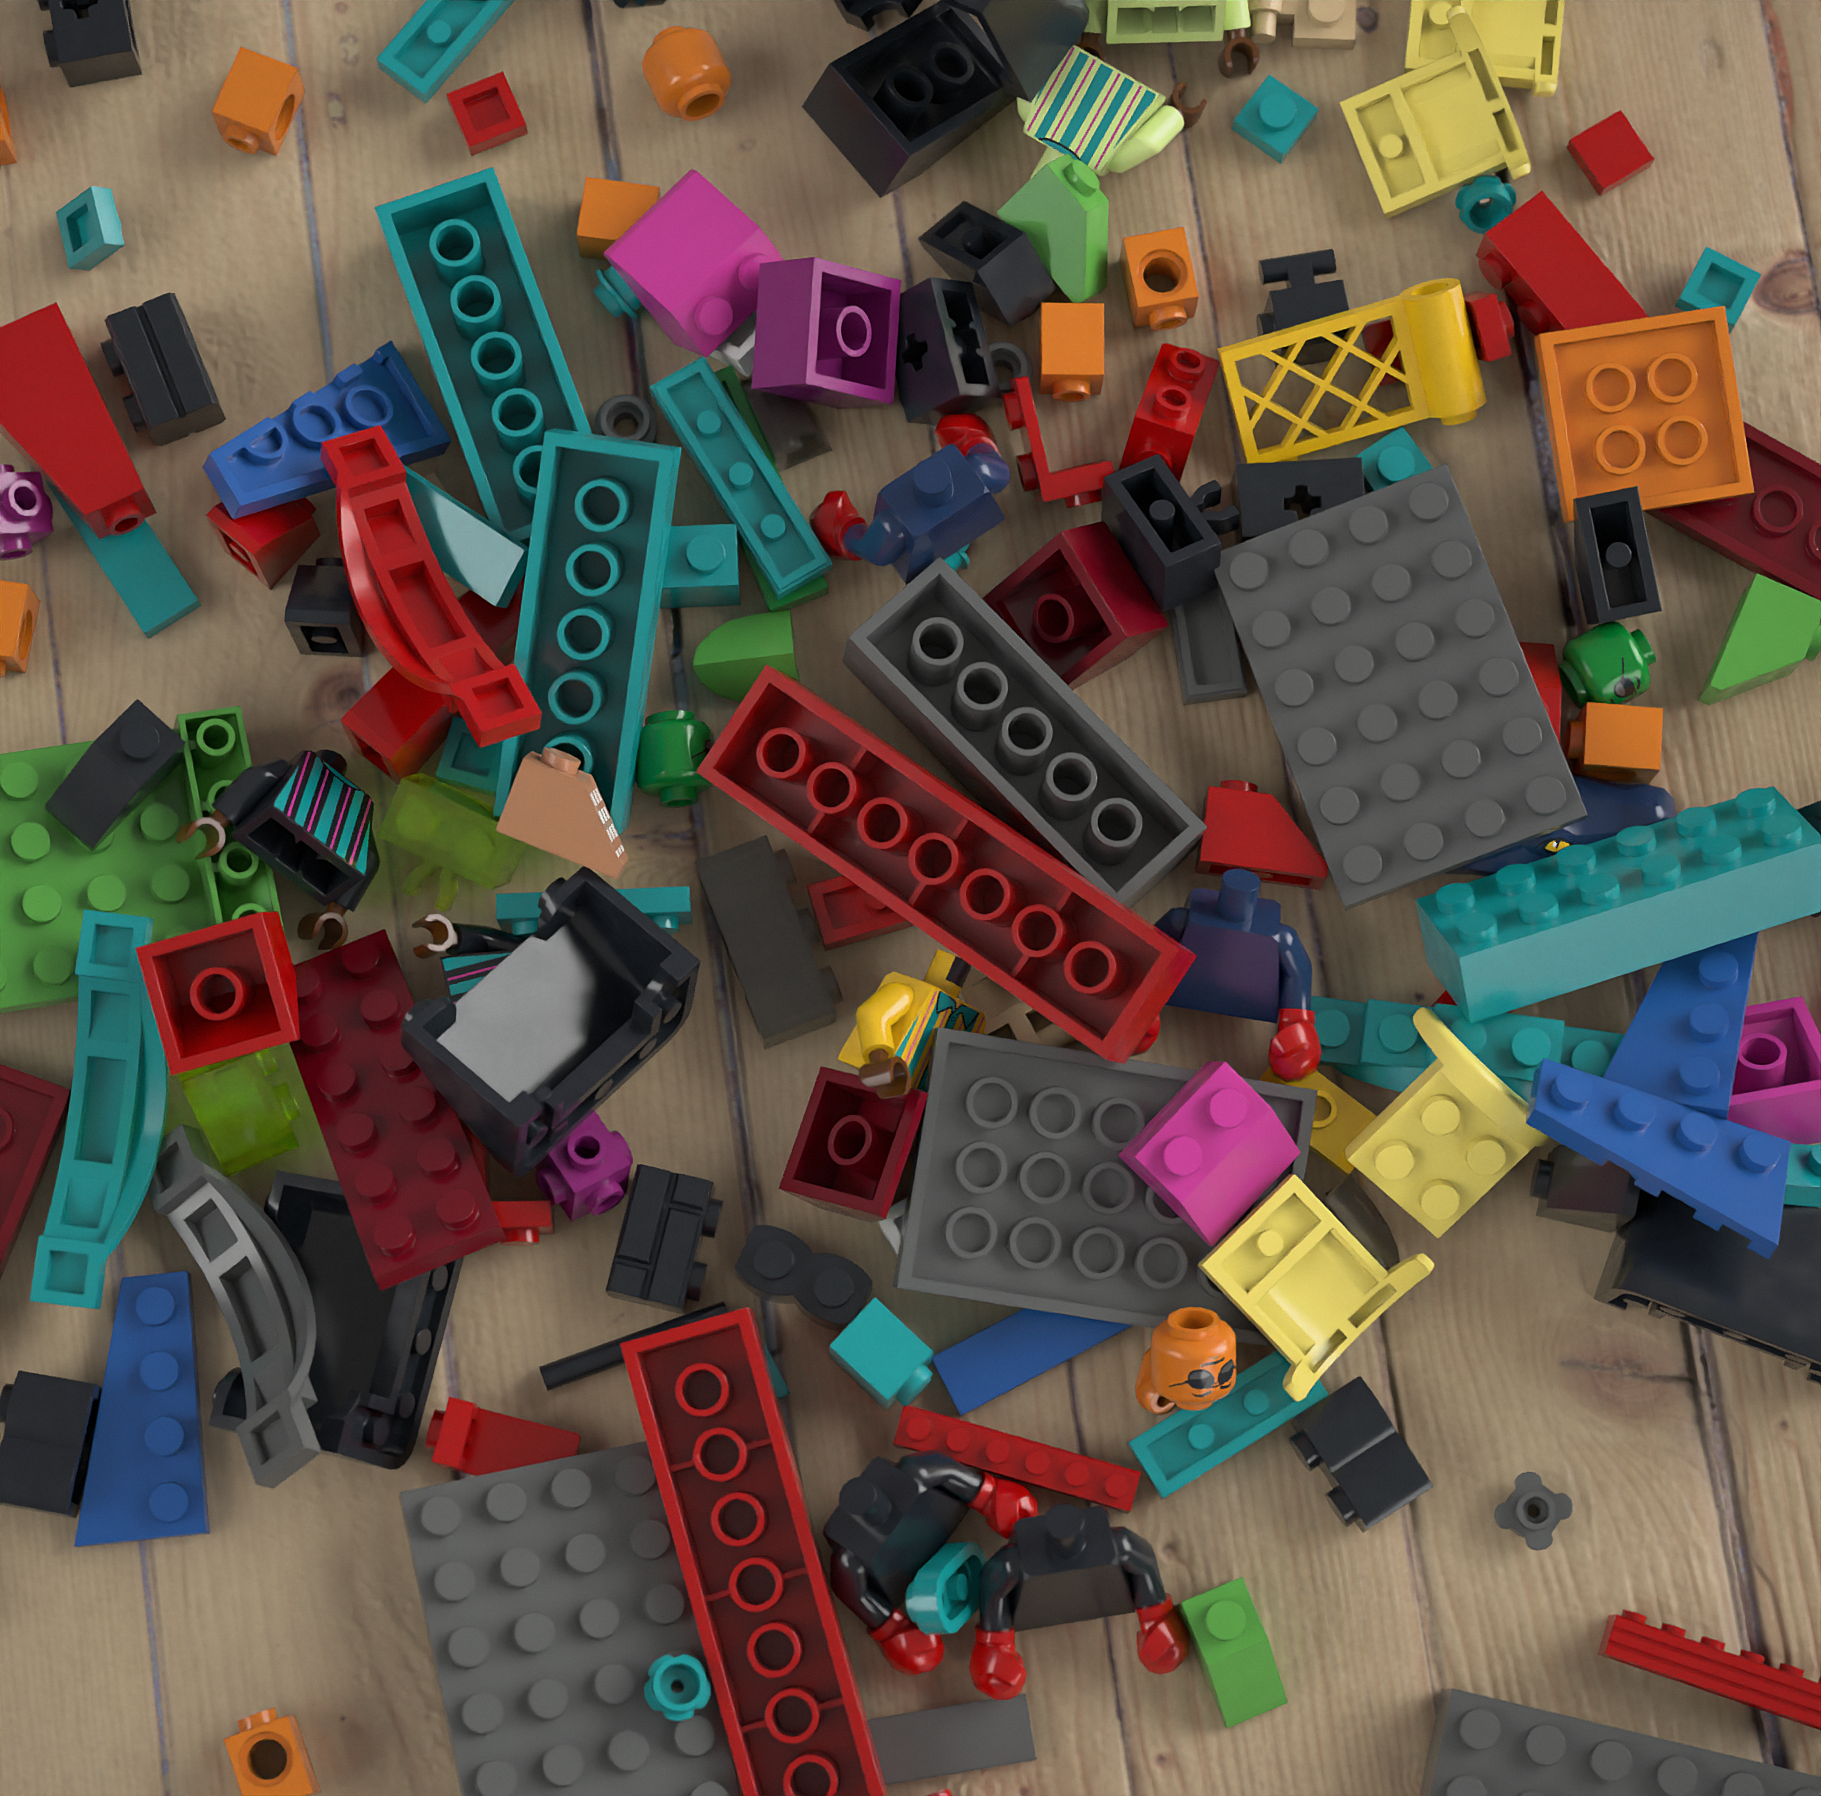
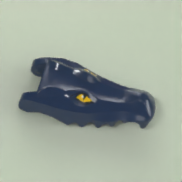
(1609, 811)

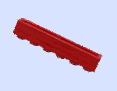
(1018, 1458)
(1711, 1668)

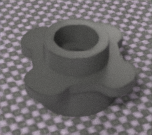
(1515, 1516)

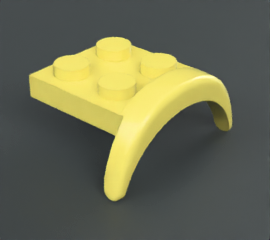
(1516, 34)
(1437, 125)
(1445, 1134)
(1305, 1280)

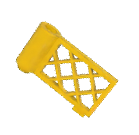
(1434, 357)

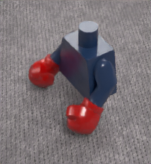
(926, 509)
(1245, 969)

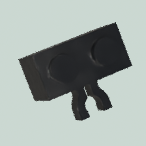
(1167, 531)

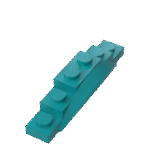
(1385, 1049)
(112, 1115)

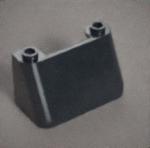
(1025, 34)
(555, 1021)
(1719, 1282)
(370, 1344)

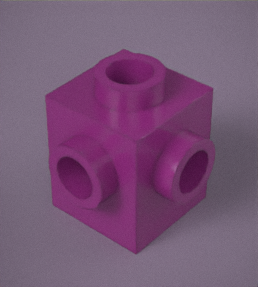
(24, 512)
(586, 1170)

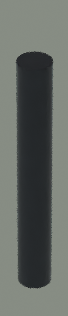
(610, 1354)

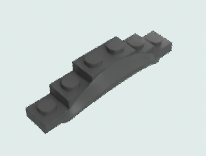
(259, 1295)

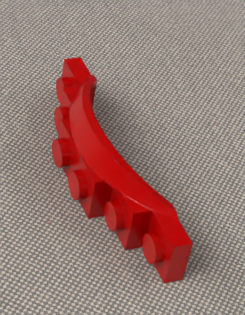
(408, 598)

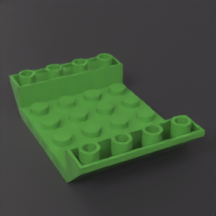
(134, 871)

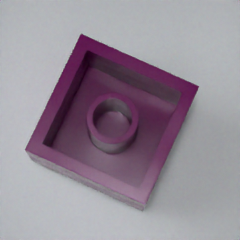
(826, 333)

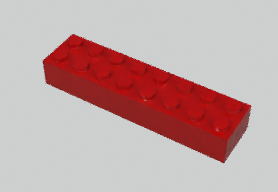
(947, 865)
(752, 1560)

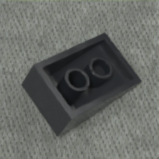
(909, 95)

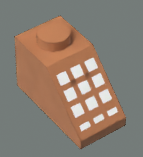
(562, 813)

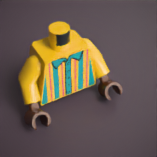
(899, 1023)

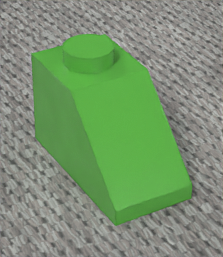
(1065, 224)
(1764, 640)
(1233, 1652)

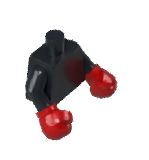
(893, 1525)
(1066, 1572)

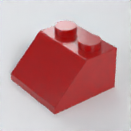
(222, 991)

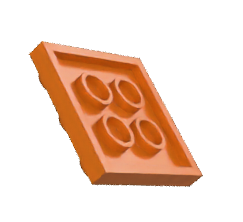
(1645, 410)

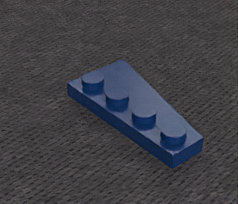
(282, 455)
(1690, 1028)
(1701, 1159)
(148, 1431)

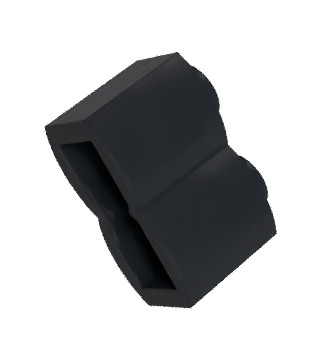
(786, 1271)
(46, 1442)
(1359, 1455)

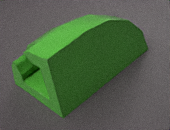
(741, 648)

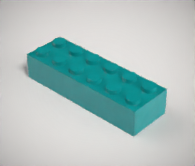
(484, 337)
(593, 605)
(1622, 903)

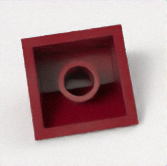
(1079, 604)
(852, 1146)

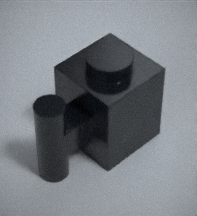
(1302, 300)

